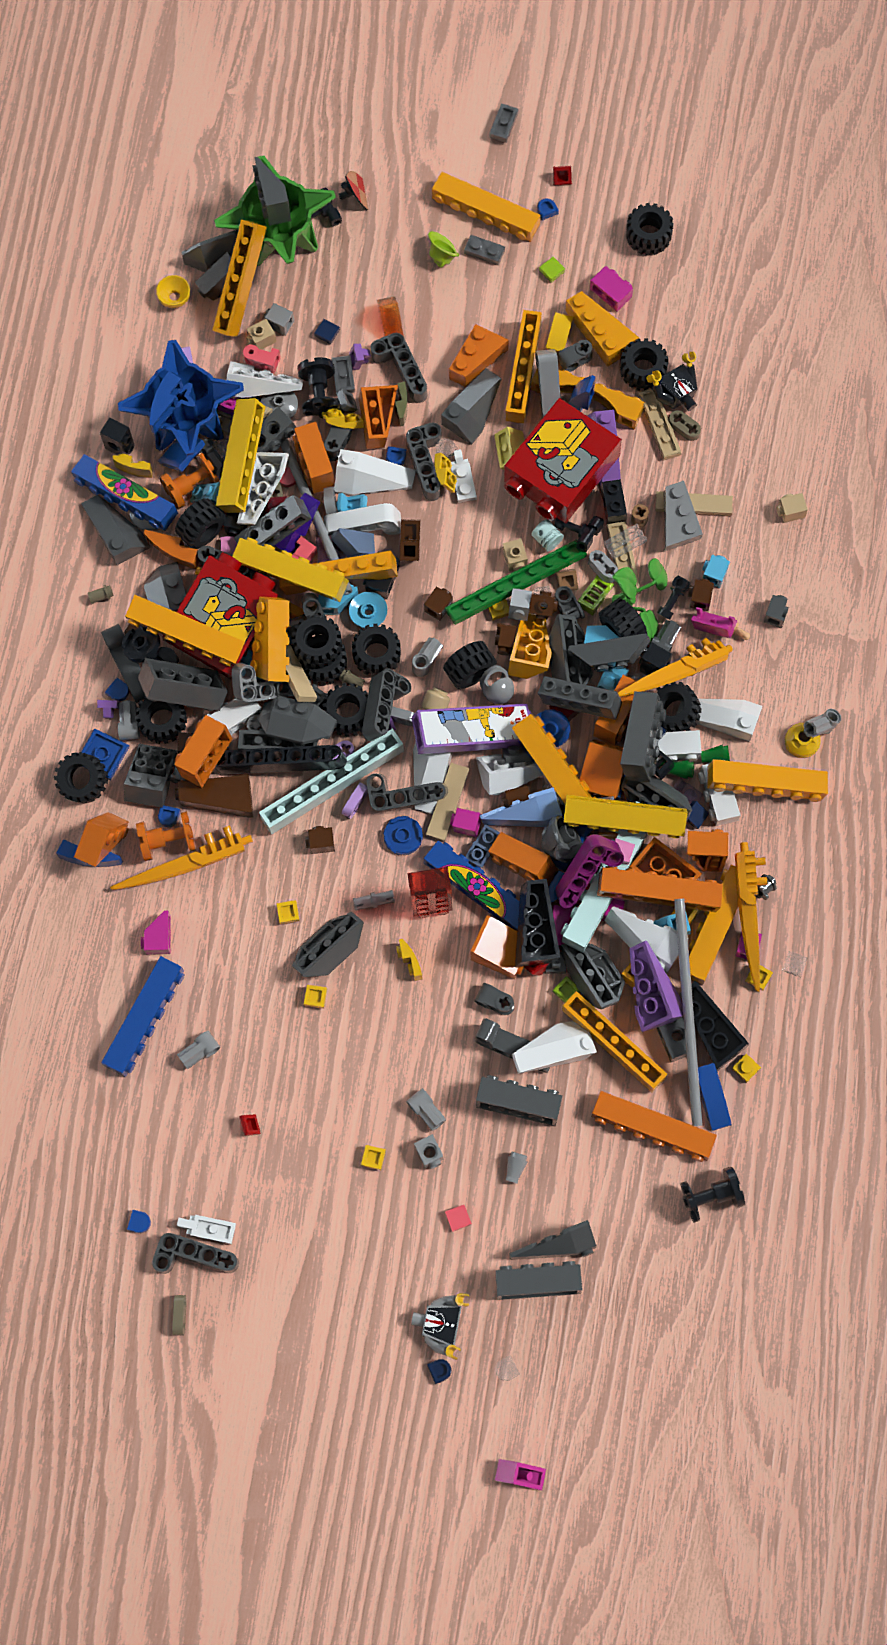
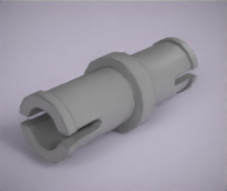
(373, 900)

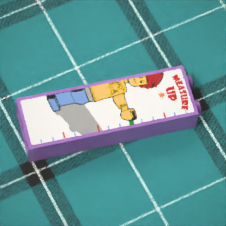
(467, 728)

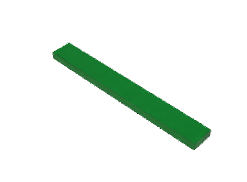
(519, 579)

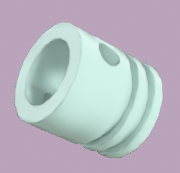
(547, 535)

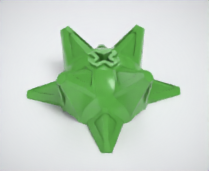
(286, 235)

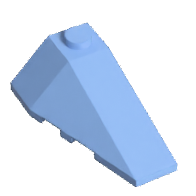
(531, 813)

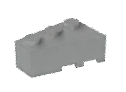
(680, 518)

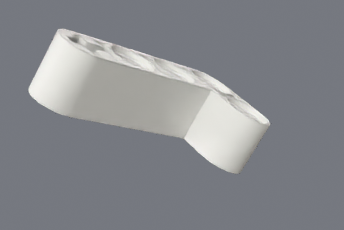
(366, 519)

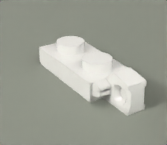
(465, 486)
(208, 1228)

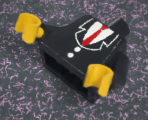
(677, 385)

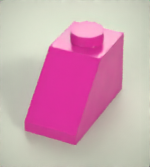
(158, 935)
(520, 1474)

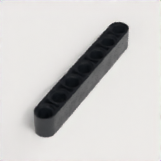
(286, 764)

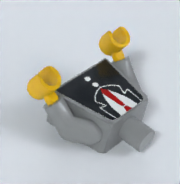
(441, 1323)

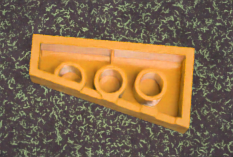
(599, 327)
(271, 639)

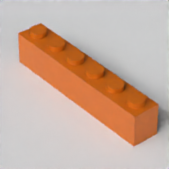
(659, 889)
(654, 1126)

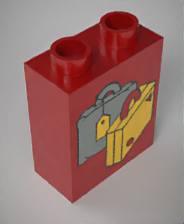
(561, 461)
(225, 602)

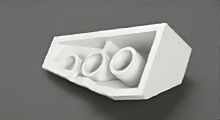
(260, 382)
(367, 474)
(266, 476)
(728, 716)
(429, 769)
(499, 776)
(634, 931)
(557, 1046)

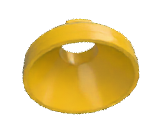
(170, 285)
(796, 746)

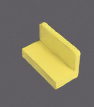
(507, 443)

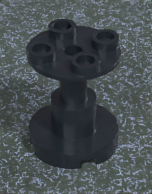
(316, 374)
(142, 644)
(720, 1191)

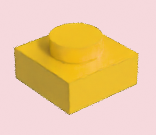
(499, 610)
(288, 912)
(765, 975)
(315, 996)
(746, 1068)
(373, 1157)

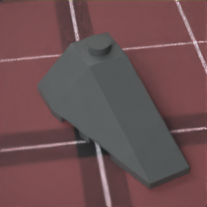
(470, 409)
(116, 531)
(570, 1242)

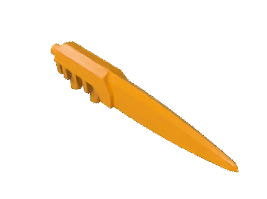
(694, 663)
(209, 854)
(747, 889)

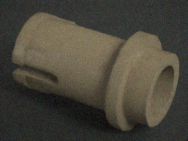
(101, 594)
(347, 677)

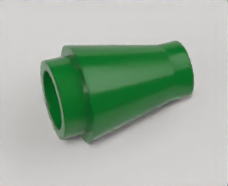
(718, 753)
(683, 769)

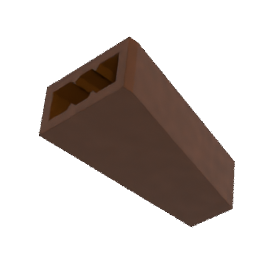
(219, 794)

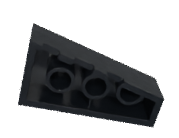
(536, 926)
(715, 1029)

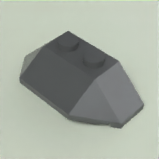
(208, 252)
(166, 587)
(611, 652)
(563, 662)
(295, 721)
(655, 793)
(329, 946)
(594, 975)

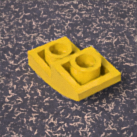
(559, 332)
(336, 418)
(126, 464)
(445, 476)
(408, 956)

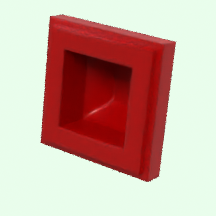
(562, 175)
(536, 969)
(249, 1125)

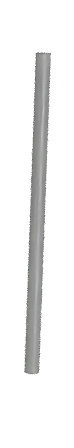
(317, 520)
(688, 1013)

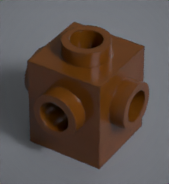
(537, 599)

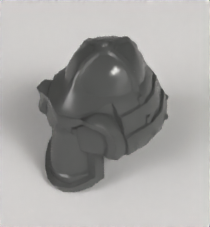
(560, 840)

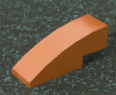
(173, 548)

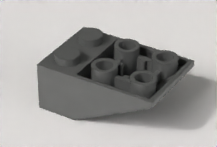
(271, 194)
(149, 775)

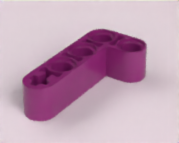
(569, 889)

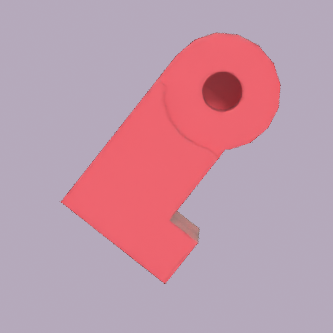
(262, 359)
(305, 549)

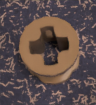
(640, 515)

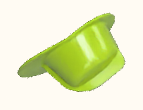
(441, 249)

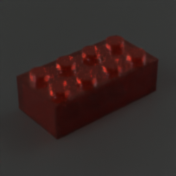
(430, 892)

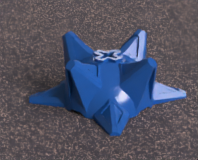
(196, 401)

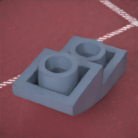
(479, 852)

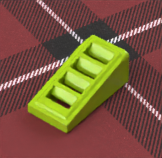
(588, 607)

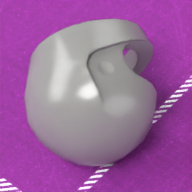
(499, 691)

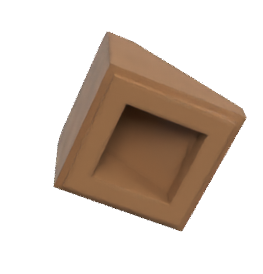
(567, 578)

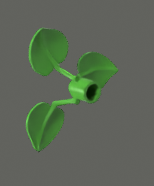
(627, 581)

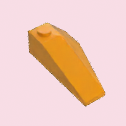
(531, 649)

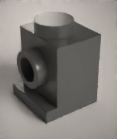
(777, 611)

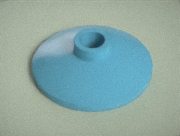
(364, 602)

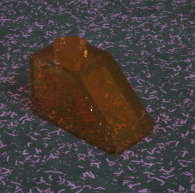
(389, 316)

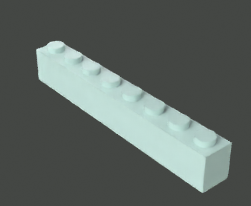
(331, 782)
(593, 907)

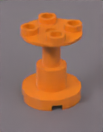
(184, 484)
(157, 837)

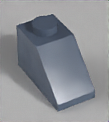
(354, 542)

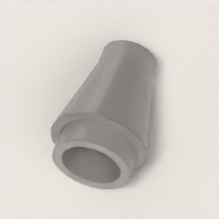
(515, 1166)

